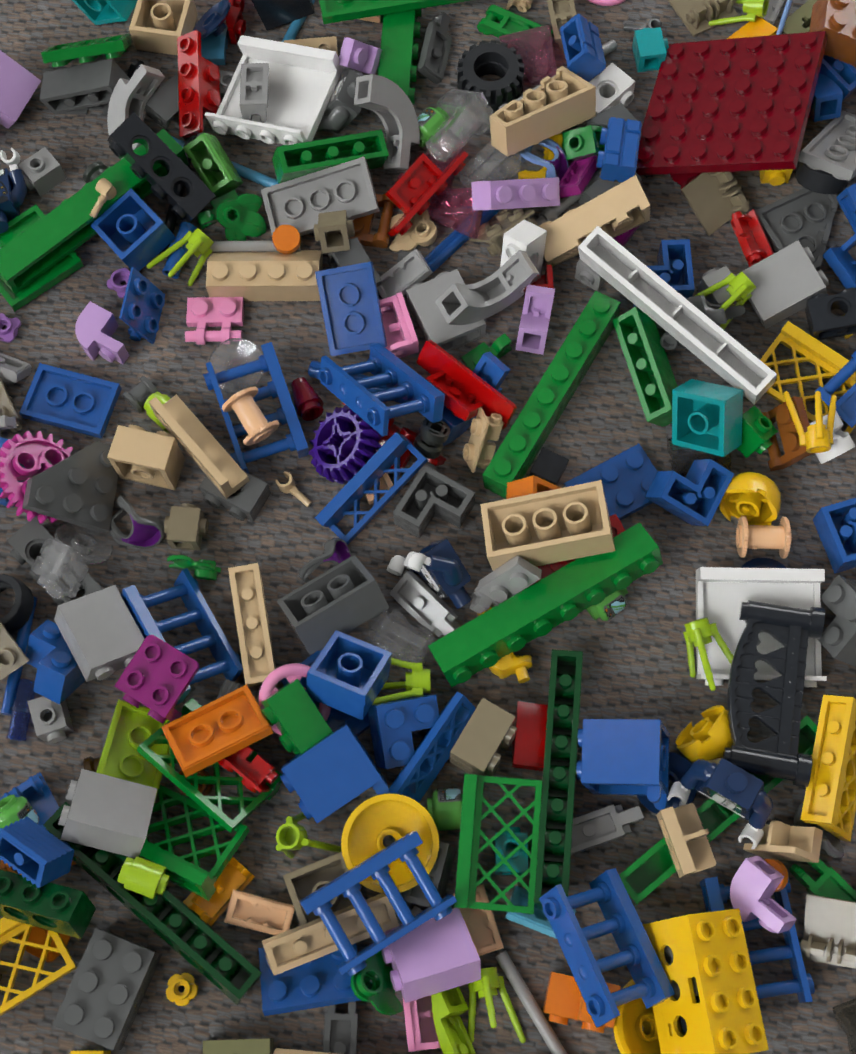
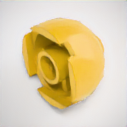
(751, 496)
(707, 737)

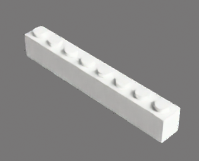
(676, 315)

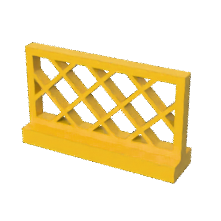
(811, 351)
(832, 784)
(8, 932)

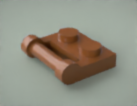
(364, 224)
(788, 435)

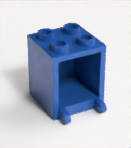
(625, 758)
(332, 774)

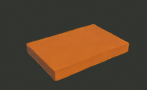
(216, 730)

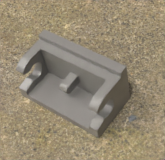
(254, 90)

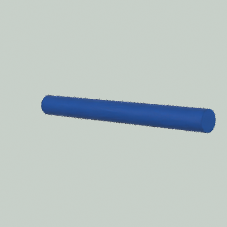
(13, 678)

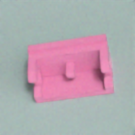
(398, 326)
(420, 1025)

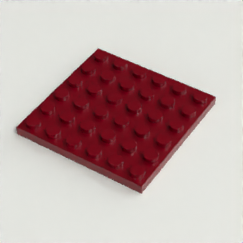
(731, 104)

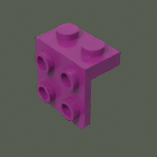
(157, 678)

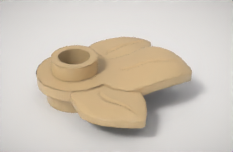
(413, 236)

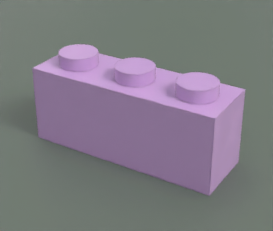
(515, 193)

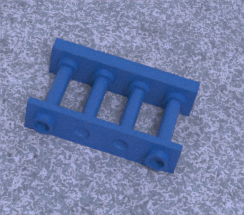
(388, 371)
(276, 388)
(199, 612)
(349, 886)
(629, 935)
(802, 983)

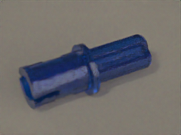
(20, 711)

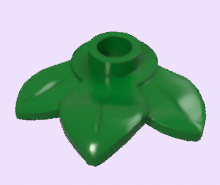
(245, 220)
(202, 568)
(379, 986)

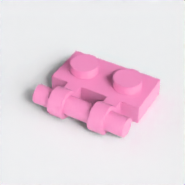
(214, 312)

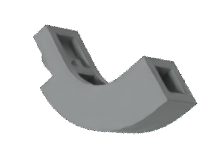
(132, 96)
(396, 114)
(477, 301)

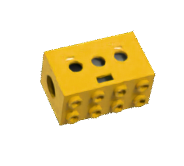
(712, 983)

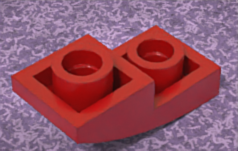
(234, 20)
(530, 736)

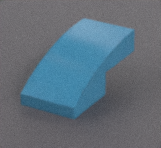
(214, 47)

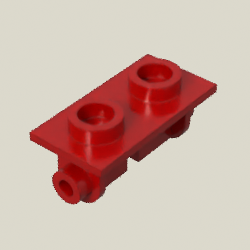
(751, 236)
(254, 773)

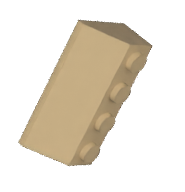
(264, 275)
(548, 526)

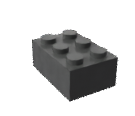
(332, 602)
(107, 989)

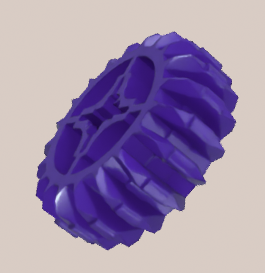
(340, 441)

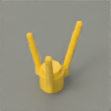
(818, 437)

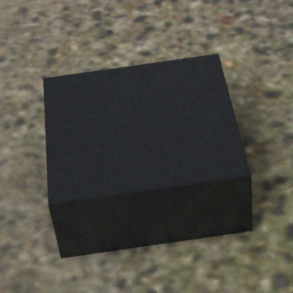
(549, 466)

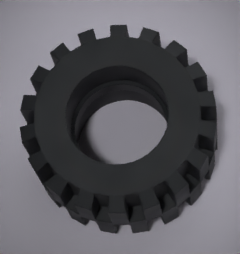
(494, 60)

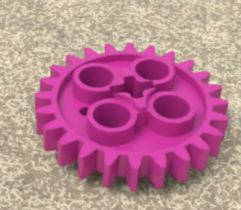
(32, 453)

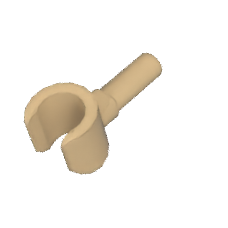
(107, 192)
(290, 487)

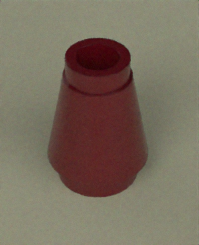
(306, 400)

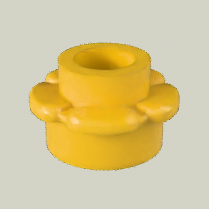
(190, 991)

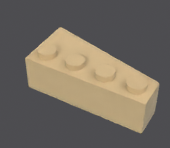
(543, 112)
(612, 211)

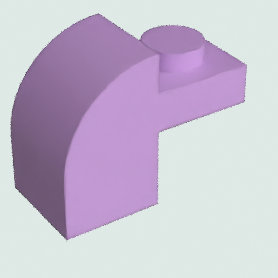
(359, 56)
(535, 319)
(94, 334)
(752, 894)

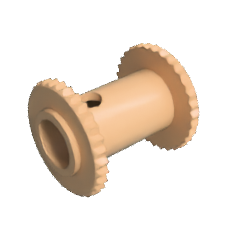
(250, 416)
(763, 537)

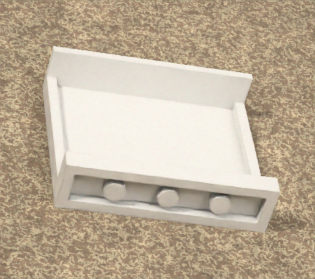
(297, 92)
(720, 599)

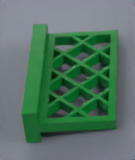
(206, 802)
(470, 842)
(179, 868)

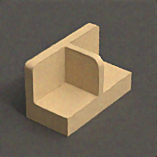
(686, 839)
(788, 843)

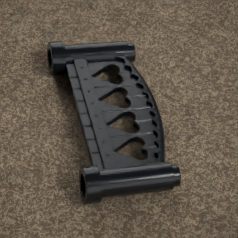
(778, 754)

